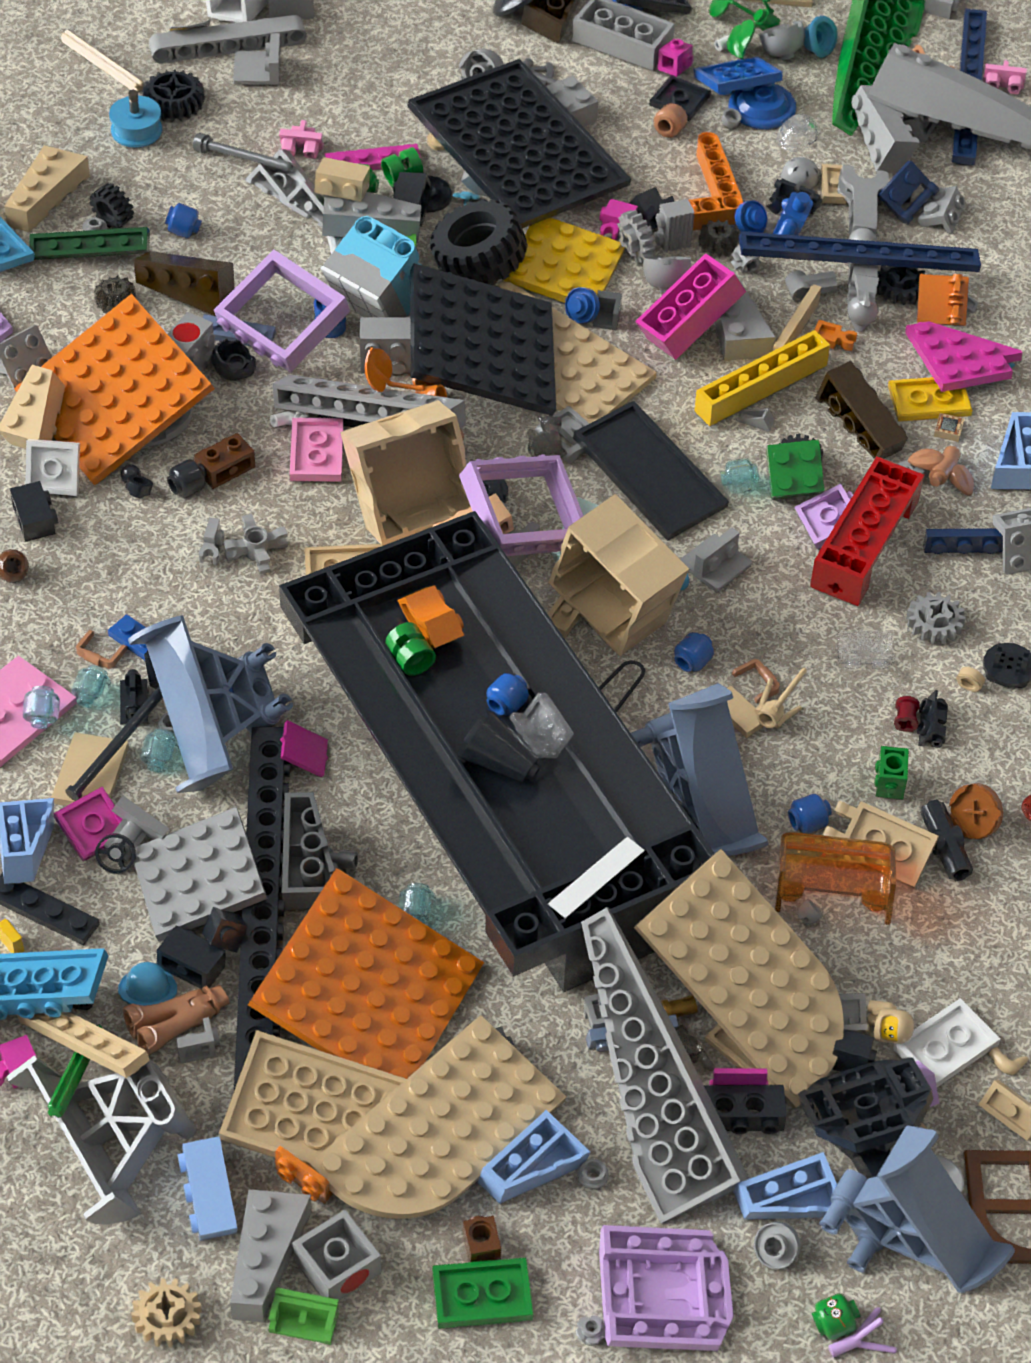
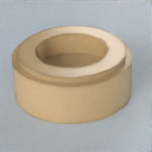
(970, 679)

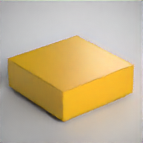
(11, 937)

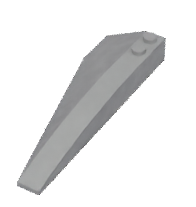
(930, 88)
(669, 1117)

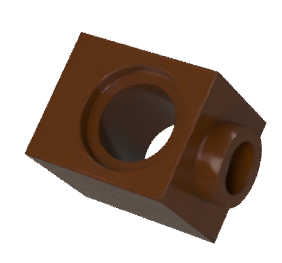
(481, 1227)

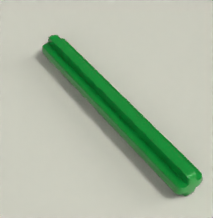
(68, 1084)

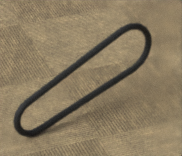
(632, 687)

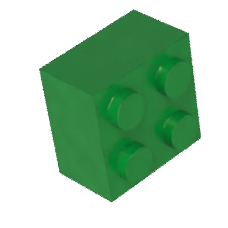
(795, 469)

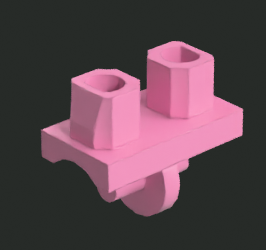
(1005, 76)
(302, 137)

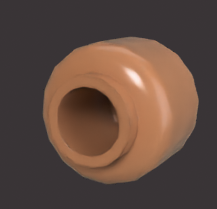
(670, 120)

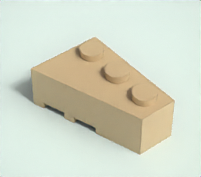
(33, 408)

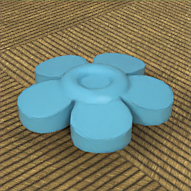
(466, 196)

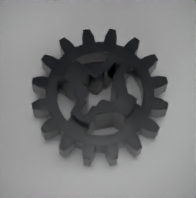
(899, 283)

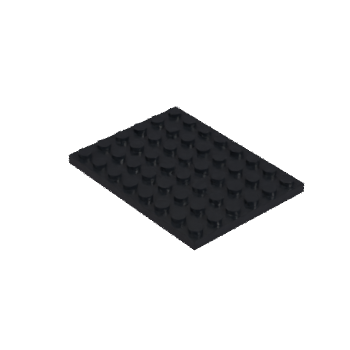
(519, 142)

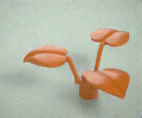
(379, 370)

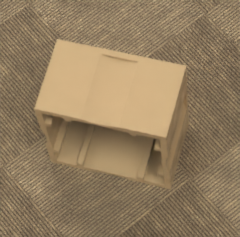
(407, 470)
(618, 574)

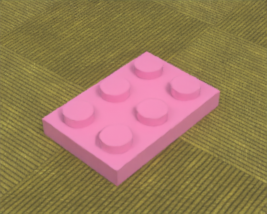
(316, 449)

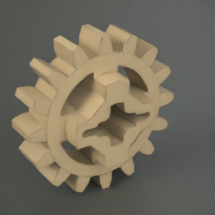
(151, 1307)

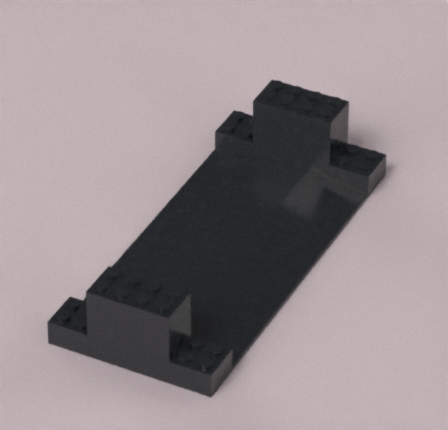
(504, 836)

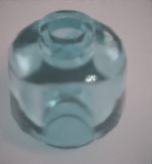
(740, 475)
(91, 686)
(41, 707)
(159, 750)
(418, 902)

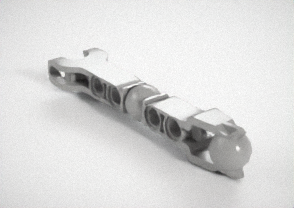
(863, 278)

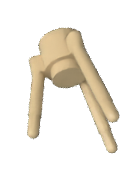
(771, 713)

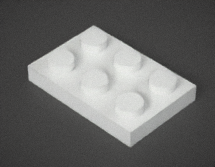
(949, 1041)

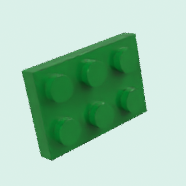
(482, 1293)

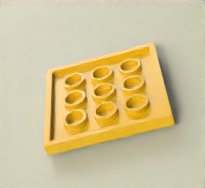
(565, 258)

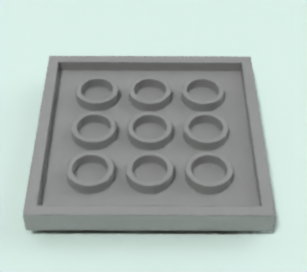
(196, 871)

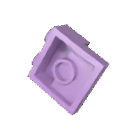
(822, 513)

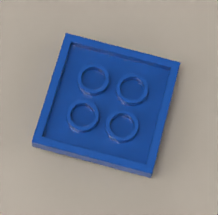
(738, 74)

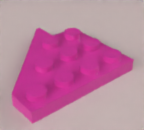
(960, 358)

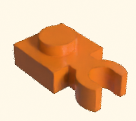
(834, 335)

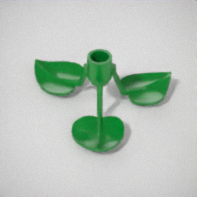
(742, 34)

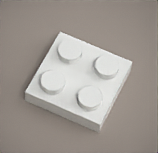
(53, 465)

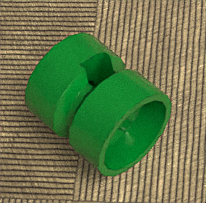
(407, 161)
(410, 649)

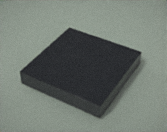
(680, 92)

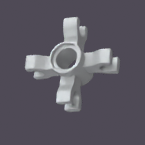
(256, 543)

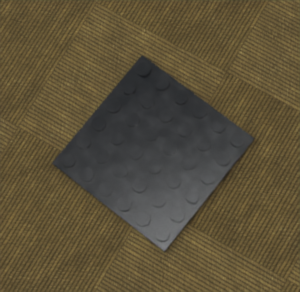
(482, 340)

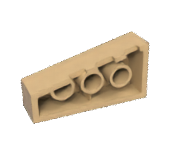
(44, 186)

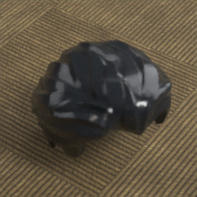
(233, 360)

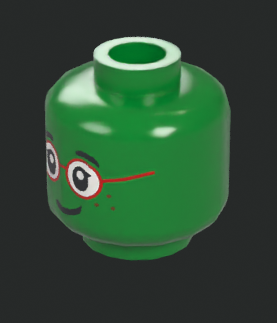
(835, 1316)

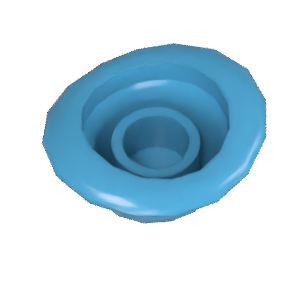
(821, 36)
(147, 985)

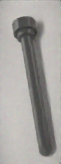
(204, 143)

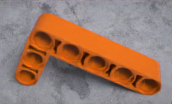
(720, 182)

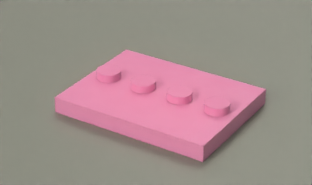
(15, 681)

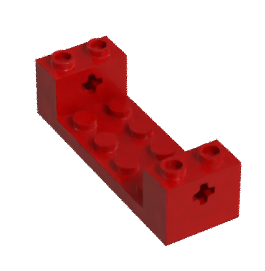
(864, 528)

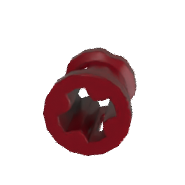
(906, 713)

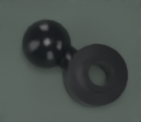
(135, 483)

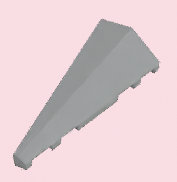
(290, 187)

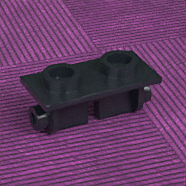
(785, 188)
(132, 695)
(933, 713)

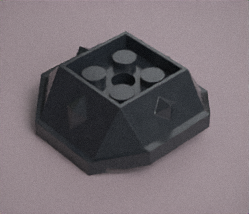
(867, 1105)

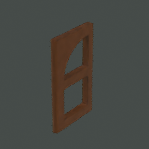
(981, 1206)

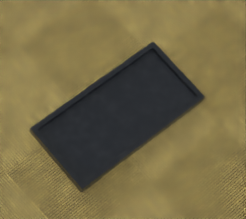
(650, 470)

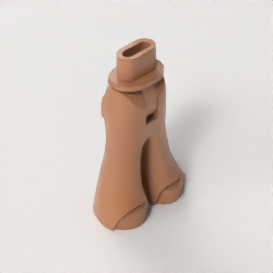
(162, 1022)

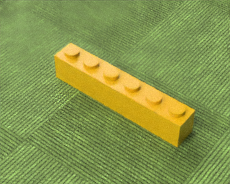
(761, 377)

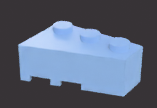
(1014, 461)
(24, 837)
(532, 1159)
(207, 1189)
(789, 1191)

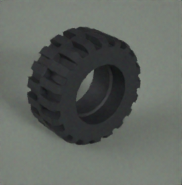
(479, 241)

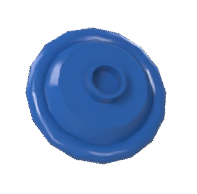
(763, 106)

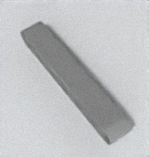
(225, 39)

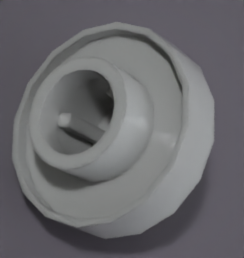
(778, 1240)

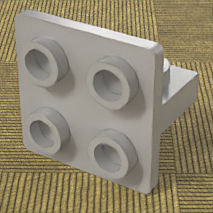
(21, 352)
(717, 560)

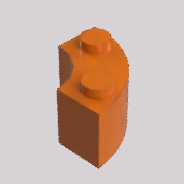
(432, 616)

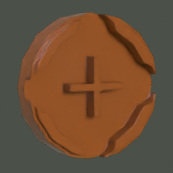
(976, 810)

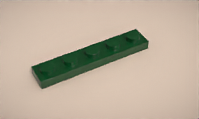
(90, 243)

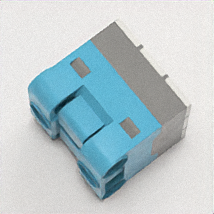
(373, 269)

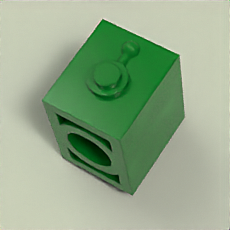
(891, 772)

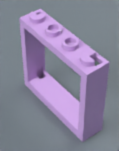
(289, 358)
(522, 467)

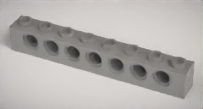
(352, 400)

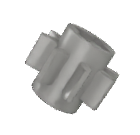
(744, 263)

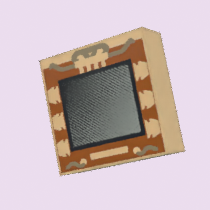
(949, 427)

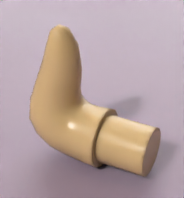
(1005, 1064)

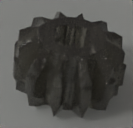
(718, 238)
(112, 292)

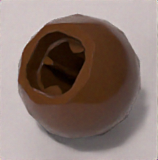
(13, 561)

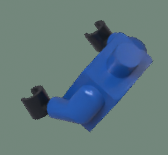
(793, 214)

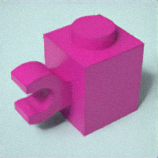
(610, 214)
(13, 1055)

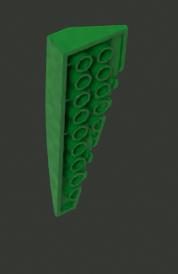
(868, 38)

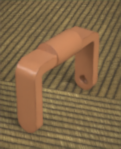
(95, 658)
(763, 671)

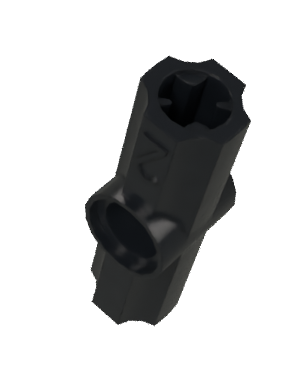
(950, 842)

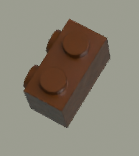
(226, 460)

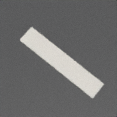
(596, 877)

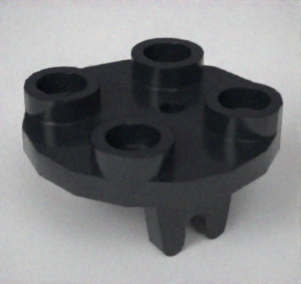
(1008, 665)

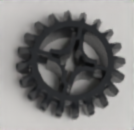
(176, 94)

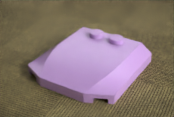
(664, 1288)

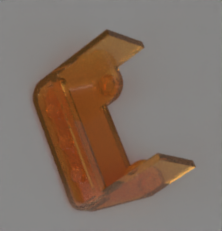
(836, 867)

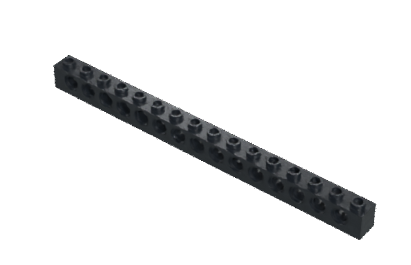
(265, 786)

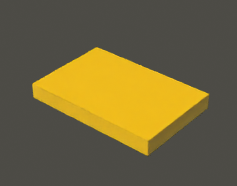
(924, 400)

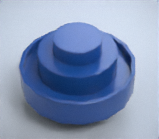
(751, 217)
(582, 305)

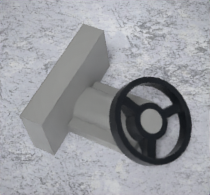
(128, 834)

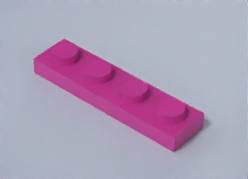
(370, 156)

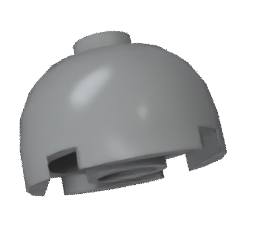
(783, 39)
(478, 62)
(665, 271)

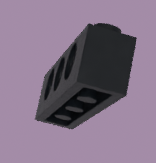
(739, 1099)

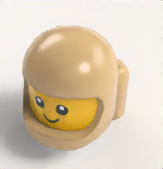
(889, 1022)

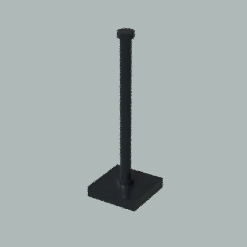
(76, 790)

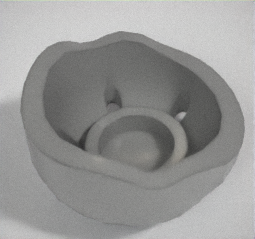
(801, 172)

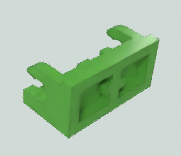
(303, 1315)

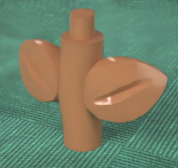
(944, 467)

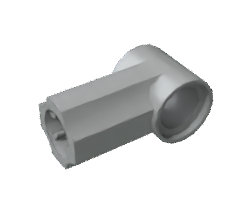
(800, 283)

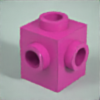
(675, 57)

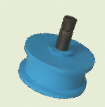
(135, 120)

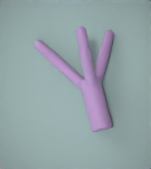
(855, 1340)

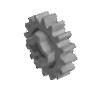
(635, 235)
(935, 617)

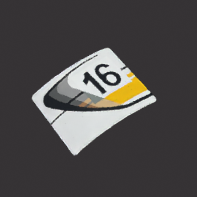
(203, 24)

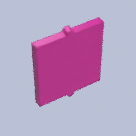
(304, 748)
(739, 1076)

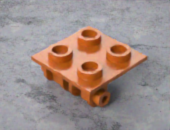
(943, 299)

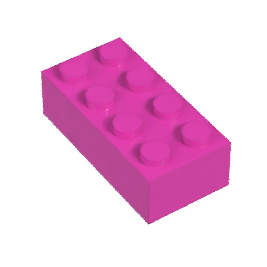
(690, 306)

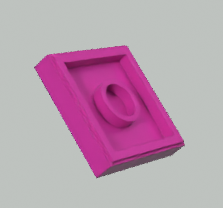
(88, 822)

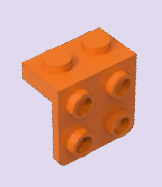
(294, 1170)

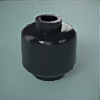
(187, 478)

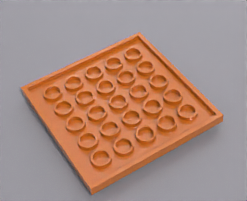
(122, 387)
(366, 980)

